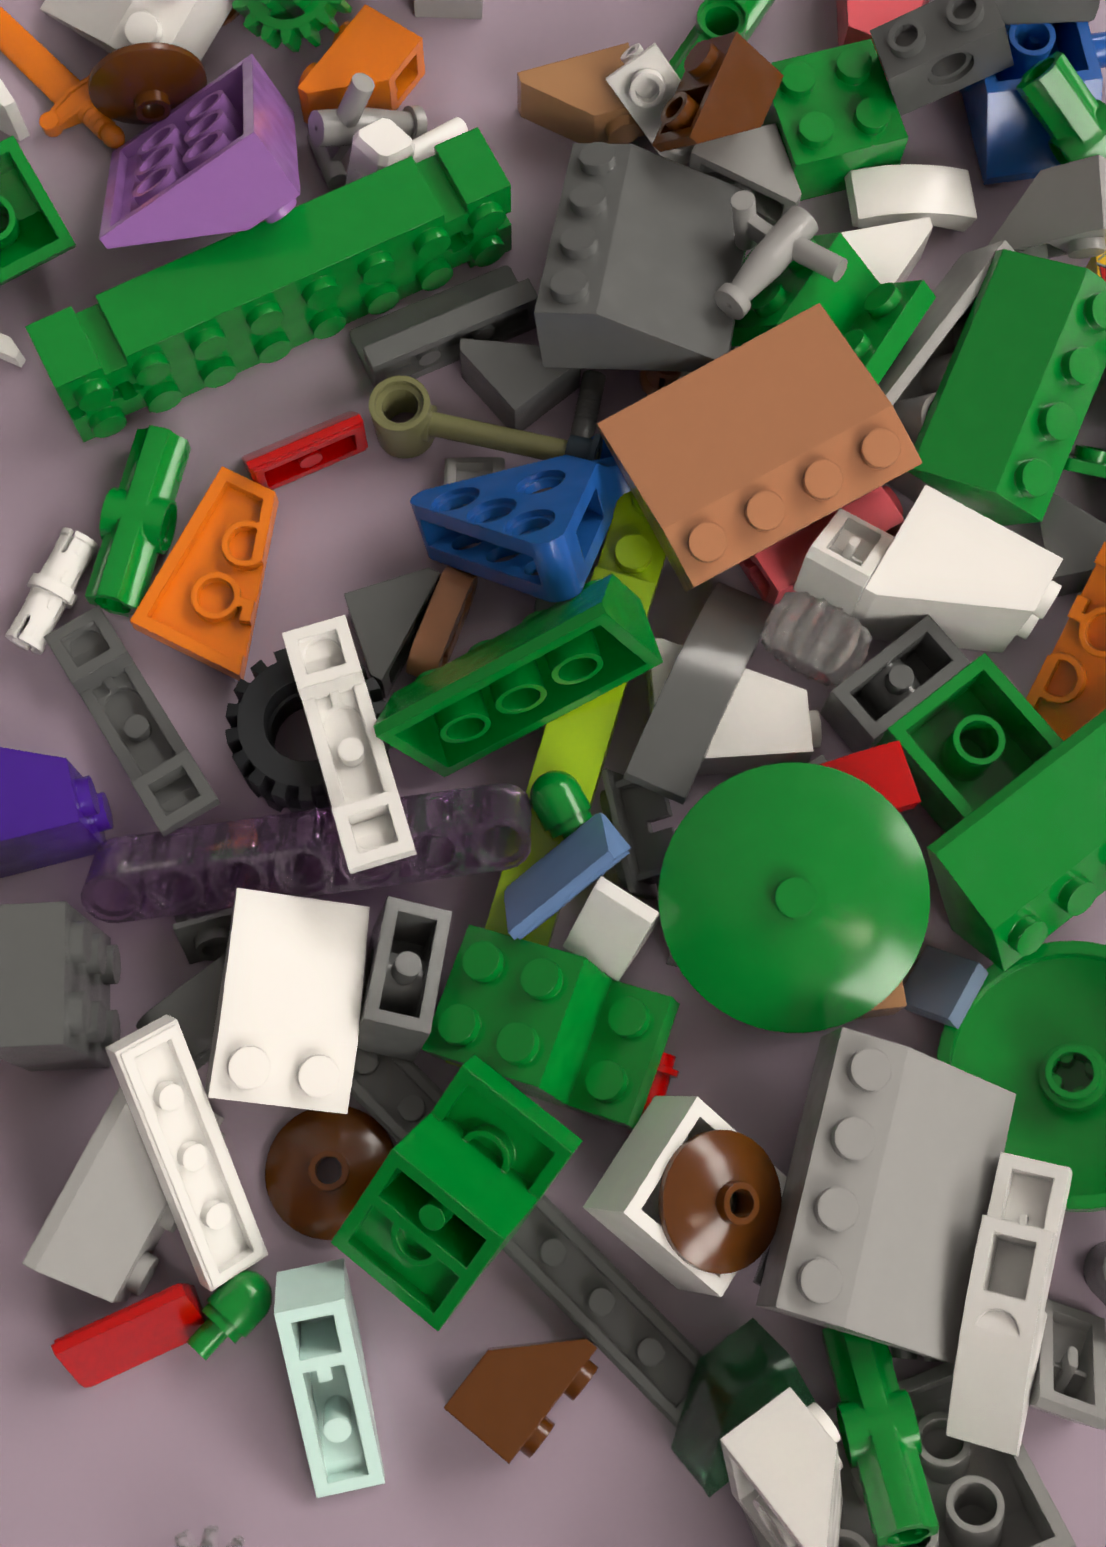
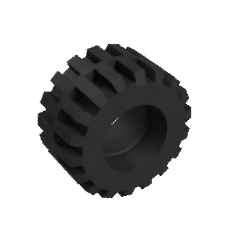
(253, 732)

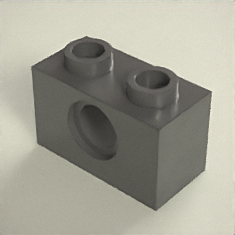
(941, 50)
(892, 684)
(402, 978)

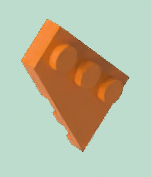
(214, 576)
(1073, 678)

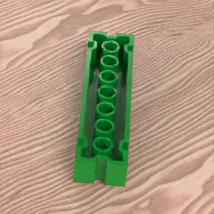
(277, 285)

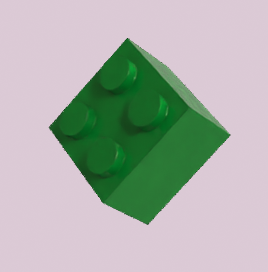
(836, 116)
(970, 741)

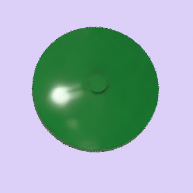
(794, 897)
(1045, 1040)

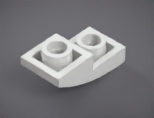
(911, 192)

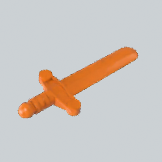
(61, 86)

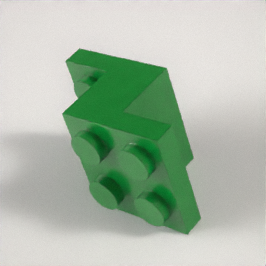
(868, 314)
(552, 1025)
(455, 1191)

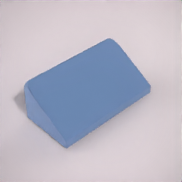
(562, 874)

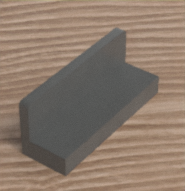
(430, 330)

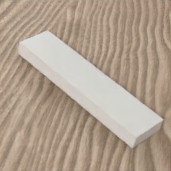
(187, 1151)

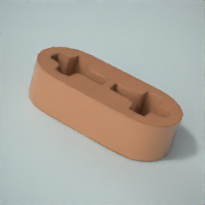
(442, 621)

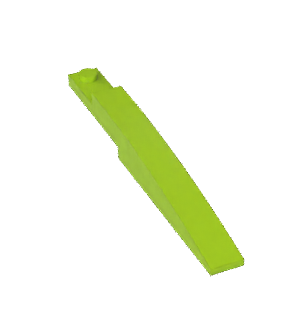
(583, 736)

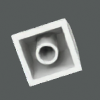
(963, 573)

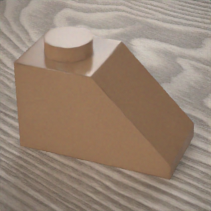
(576, 98)

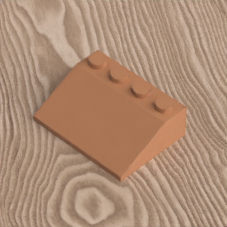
(757, 445)

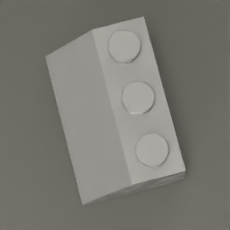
(106, 1214)

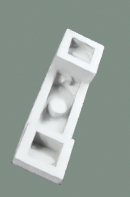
(349, 753)

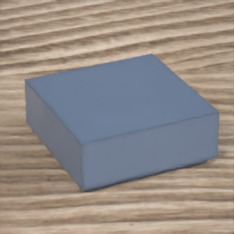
(943, 986)

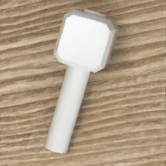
(385, 144)

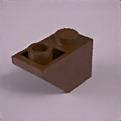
(720, 94)
(516, 1388)

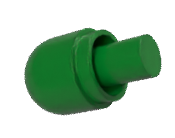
(559, 803)
(232, 1312)

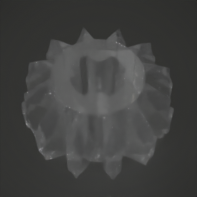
(815, 638)

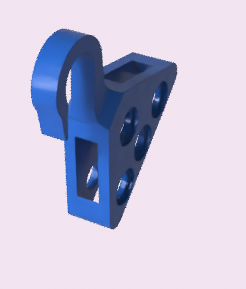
(550, 530)

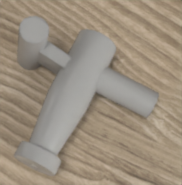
(333, 129)
(772, 252)

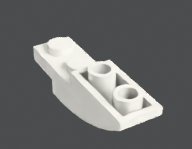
(1007, 1303)

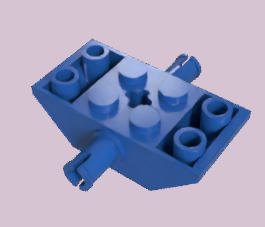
(1002, 126)

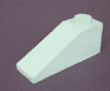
(328, 1377)

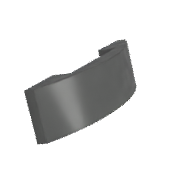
(698, 693)
(132, 721)

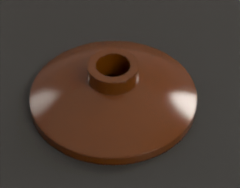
(145, 82)
(293, 1163)
(698, 1195)

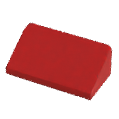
(307, 451)
(131, 1335)

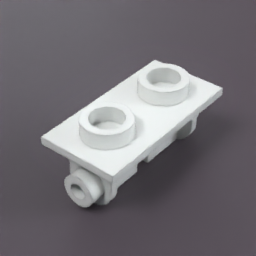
(644, 88)

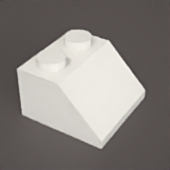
(788, 1472)

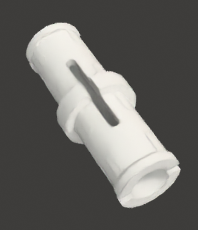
(52, 590)

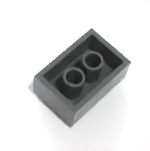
(55, 988)

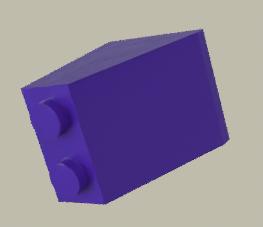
(47, 812)

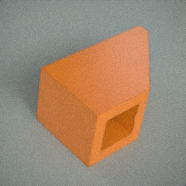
(367, 46)

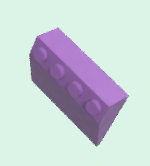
(207, 167)

